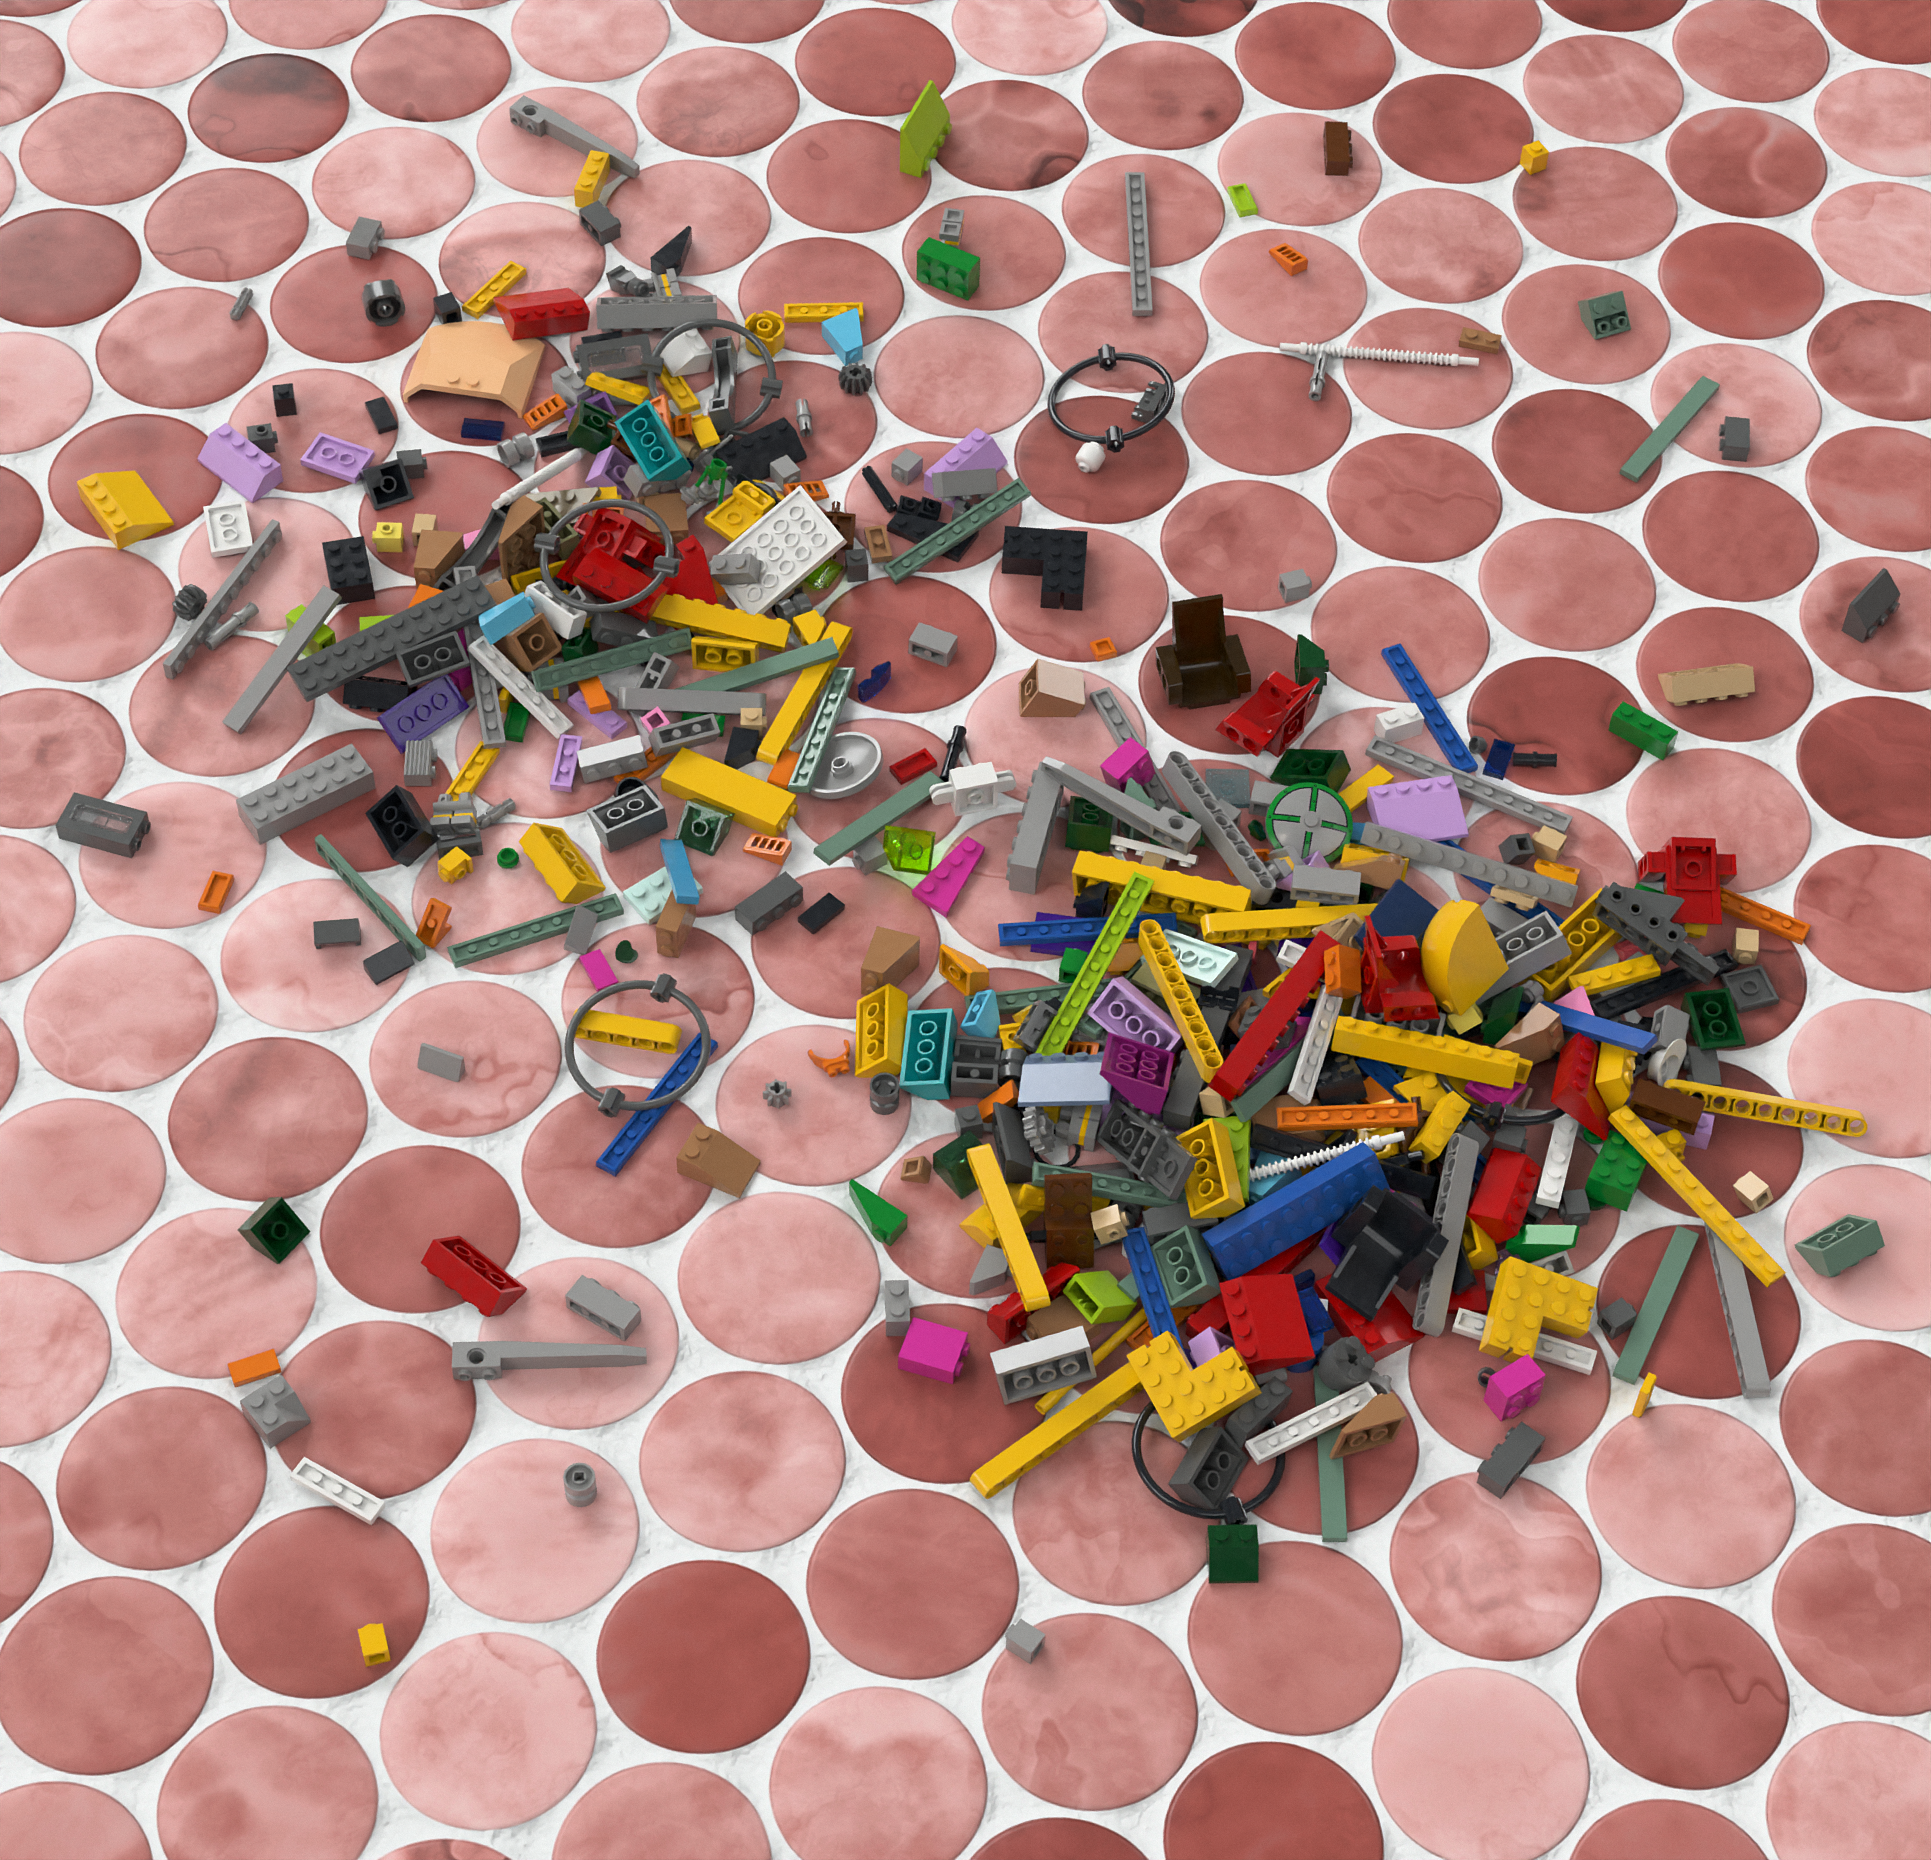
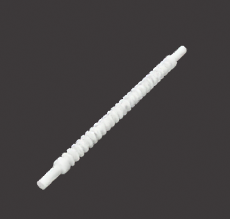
(1454, 360)
(539, 477)
(1376, 1142)

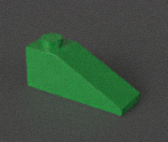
(881, 1217)
(1542, 1241)

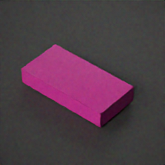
(598, 970)

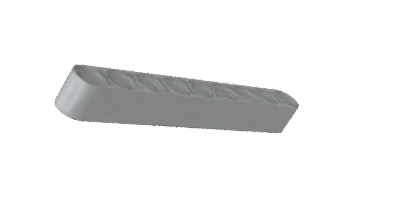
(1218, 827)
(1450, 1217)
(1739, 1318)

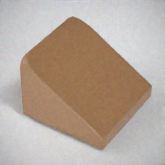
(916, 1170)

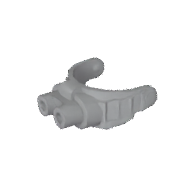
(1379, 1383)

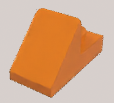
(434, 923)

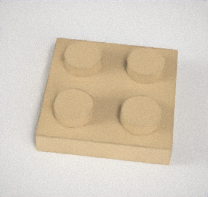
(1506, 895)

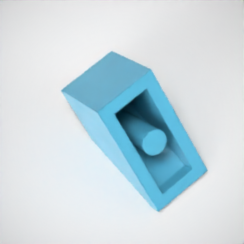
(982, 1016)

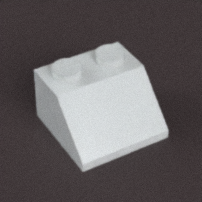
(687, 354)

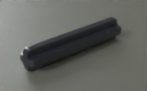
(879, 489)

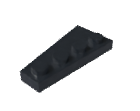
(918, 529)

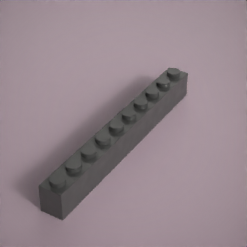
(1184, 1093)

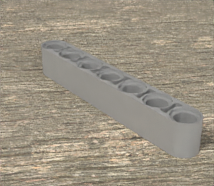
(689, 701)

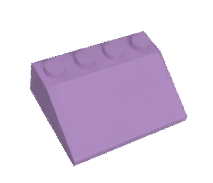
(1420, 808)

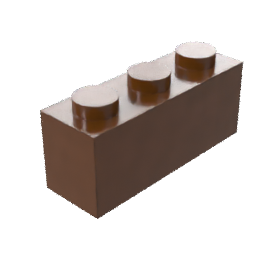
(1337, 148)
(1666, 1106)

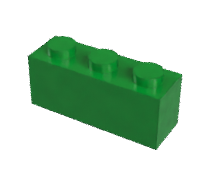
(1643, 730)

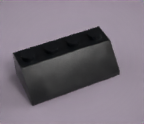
(756, 451)

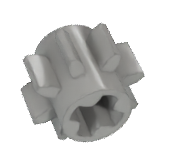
(777, 1094)

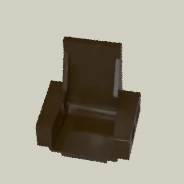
(1202, 662)

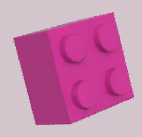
(1128, 762)
(1514, 1388)

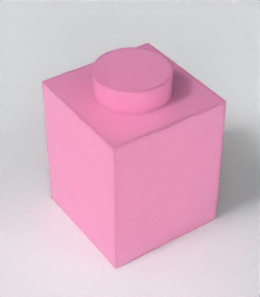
(654, 720)

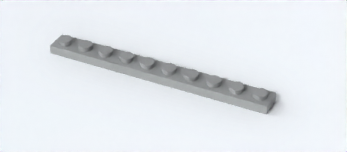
(1138, 244)
(222, 599)
(482, 679)
(1469, 785)
(1469, 864)

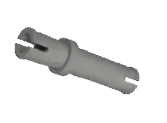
(1317, 381)
(234, 623)

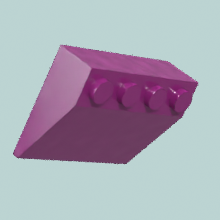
(1137, 1071)

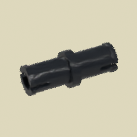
(1534, 759)

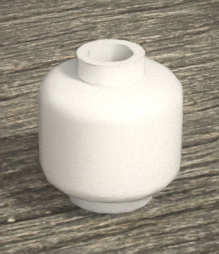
(1090, 457)

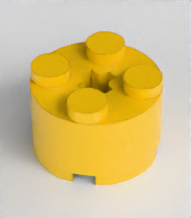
(769, 329)

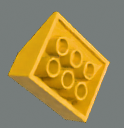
(123, 506)

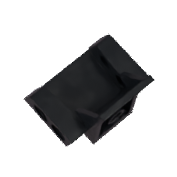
(1385, 1246)

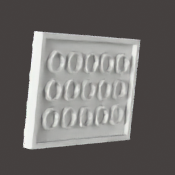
(789, 545)

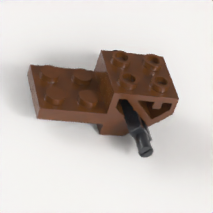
(1067, 1220)

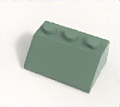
(1841, 1244)
(1186, 1268)

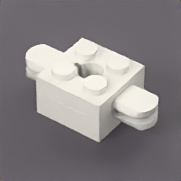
(973, 788)

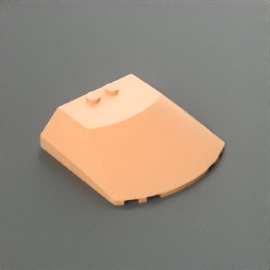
(477, 362)

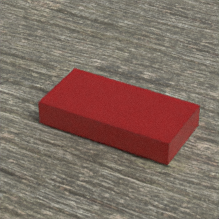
(913, 766)

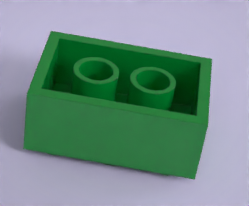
(948, 268)
(1616, 1172)

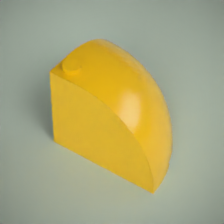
(1460, 956)

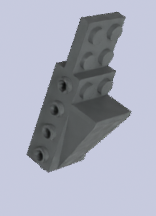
(1651, 917)
(1146, 1148)

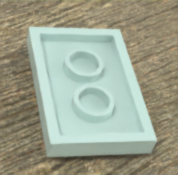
(651, 894)

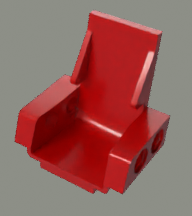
(614, 536)
(1271, 716)
(1693, 873)
(1394, 978)

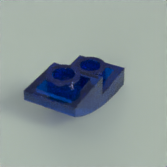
(879, 678)

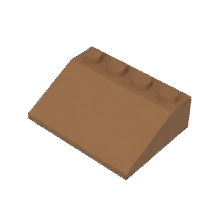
(518, 536)

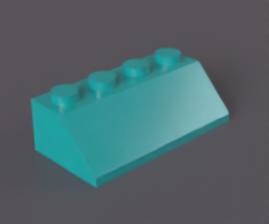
(652, 443)
(929, 1053)

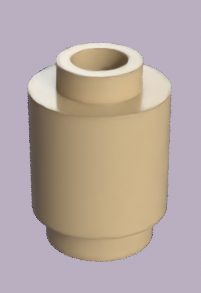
(688, 447)

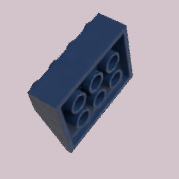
(1400, 914)

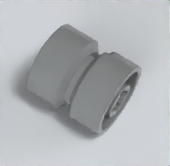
(513, 450)
(580, 1484)

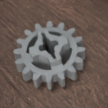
(1039, 1130)

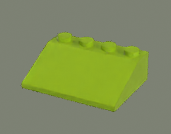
(923, 132)

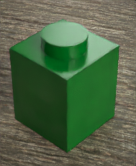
(1071, 964)

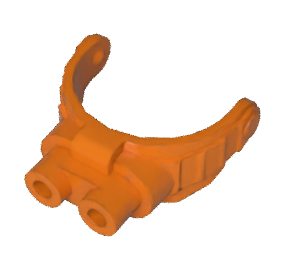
(834, 1065)

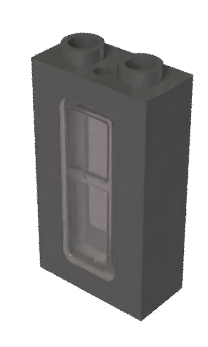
(614, 357)
(103, 825)

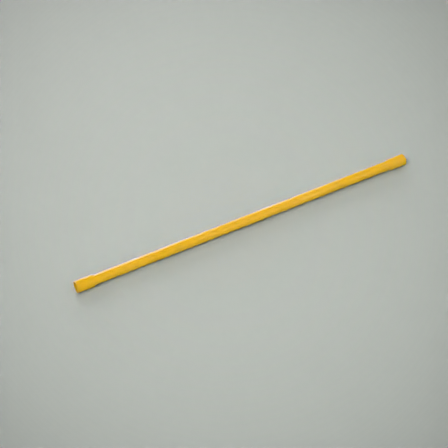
(1050, 1399)

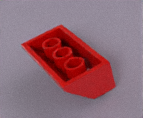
(616, 582)
(1504, 1193)
(472, 1275)
(1010, 1316)

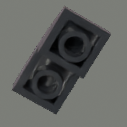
(925, 508)

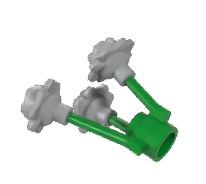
(705, 489)

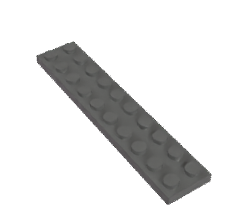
(382, 641)

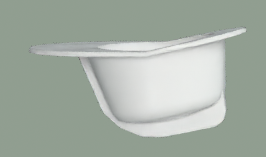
(1667, 1062)

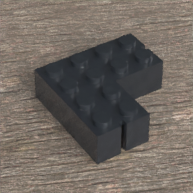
(1052, 554)

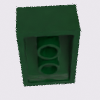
(1313, 766)
(1088, 826)
(1713, 1019)

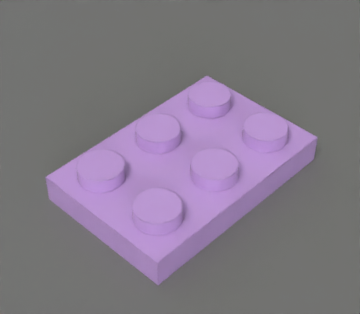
(337, 457)

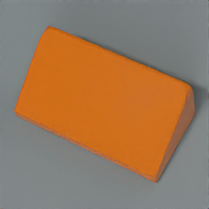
(1005, 1095)

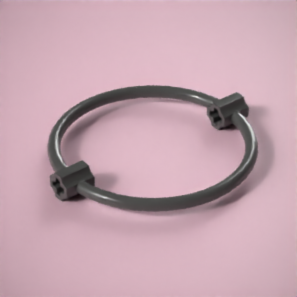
(770, 386)
(550, 544)
(613, 1098)

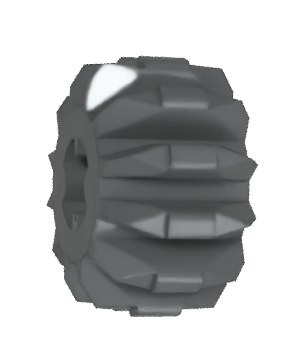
(855, 378)
(189, 602)

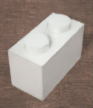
(1399, 723)

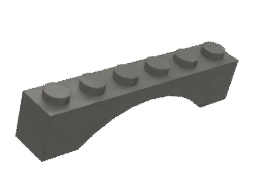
(723, 403)
(480, 549)

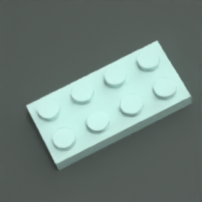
(1199, 960)

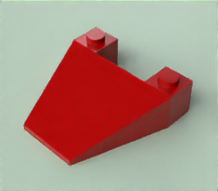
(693, 575)

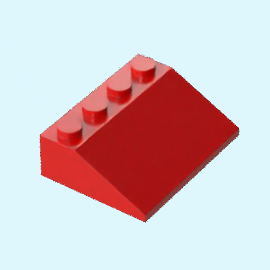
(543, 313)
(1576, 1088)
(1267, 1321)
(1381, 1337)

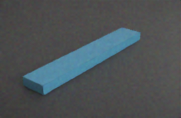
(679, 871)

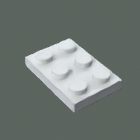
(228, 528)

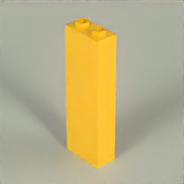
(751, 799)

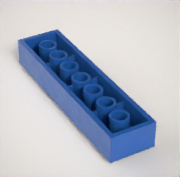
(1293, 1212)

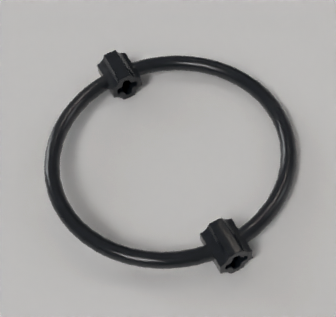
(1114, 435)
(1494, 1113)
(1230, 1509)

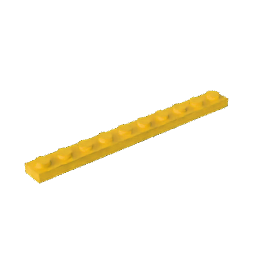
(1696, 1196)

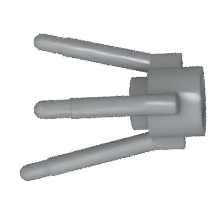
(705, 458)
(1532, 993)

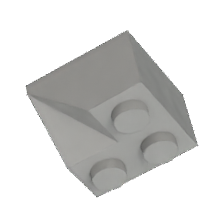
(275, 1411)

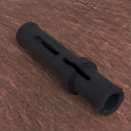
(955, 747)

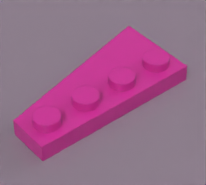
(945, 881)

